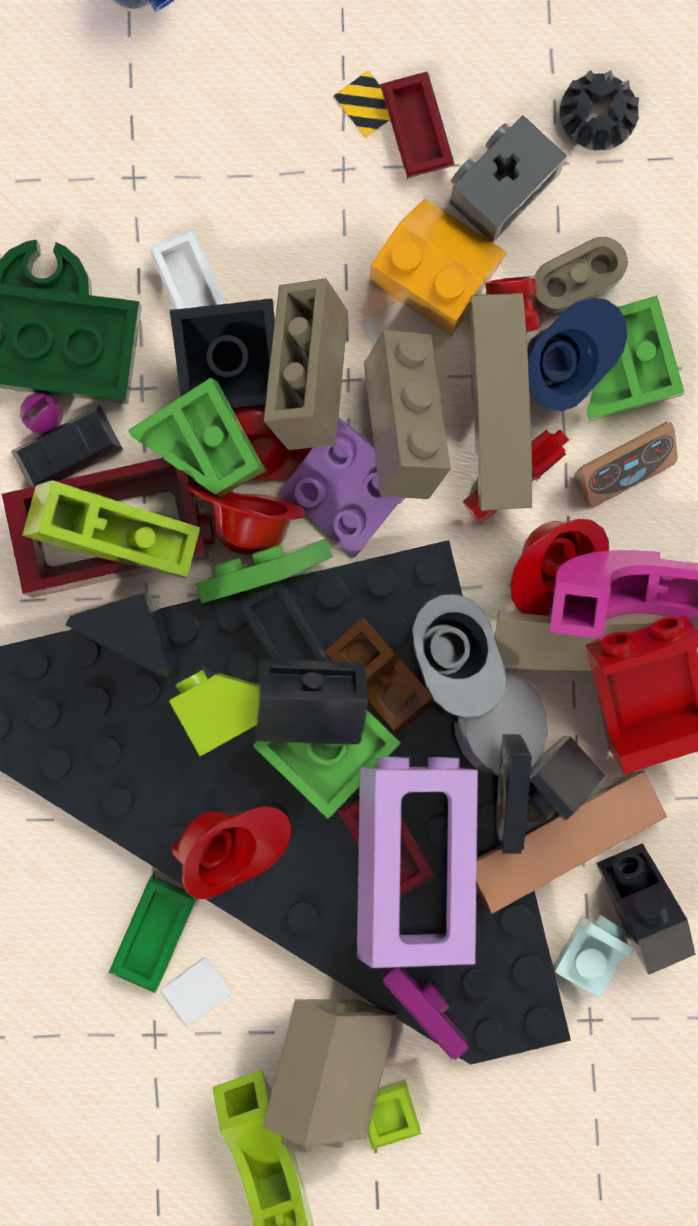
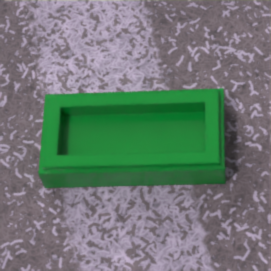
(153, 934)

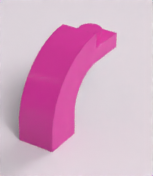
(618, 583)

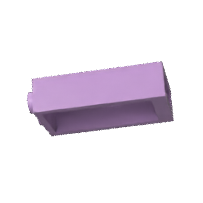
(379, 863)

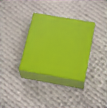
(393, 1116)

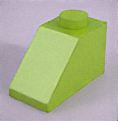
(215, 708)

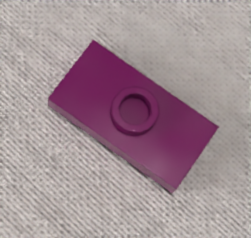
(427, 1008)

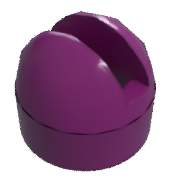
(47, 418)

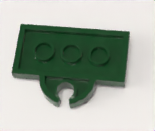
(60, 334)

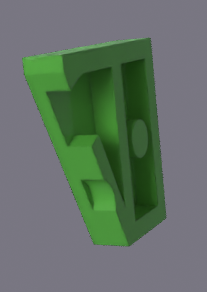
(202, 439)

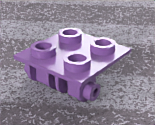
(341, 490)

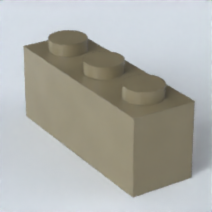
(306, 365)
(406, 415)

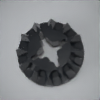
(599, 132)

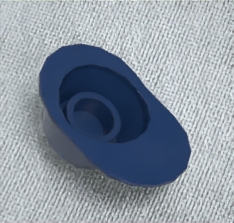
(575, 353)

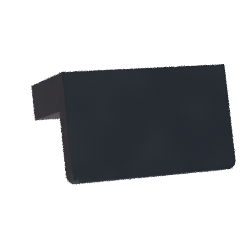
(311, 701)

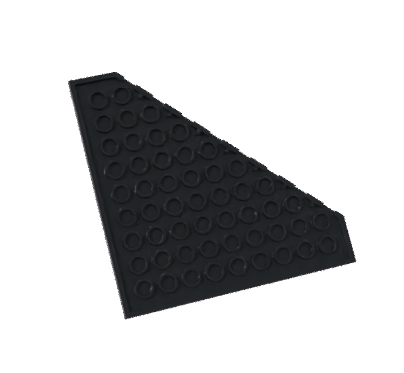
(114, 755)

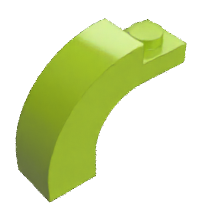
(264, 1163)

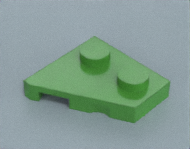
(645, 369)
(268, 567)

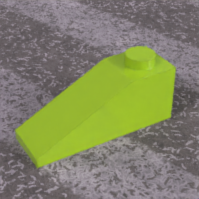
(110, 529)

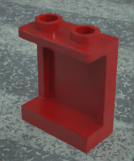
(648, 691)

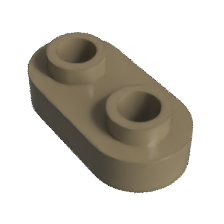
(576, 275)

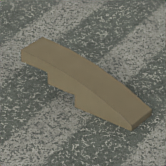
(501, 401)
(528, 644)

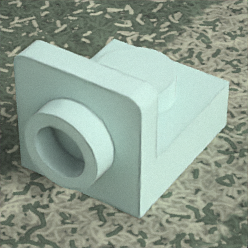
(593, 954)

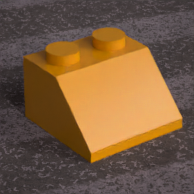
(435, 265)

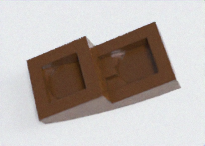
(390, 683)

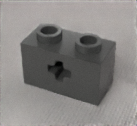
(524, 154)

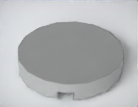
(516, 713)

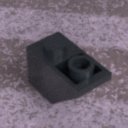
(562, 779)
(647, 909)

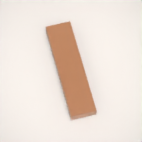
(564, 845)

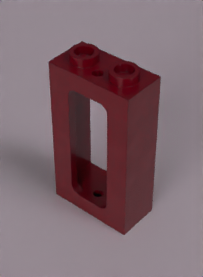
(117, 484)

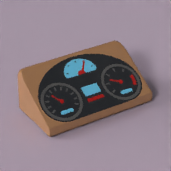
(627, 465)

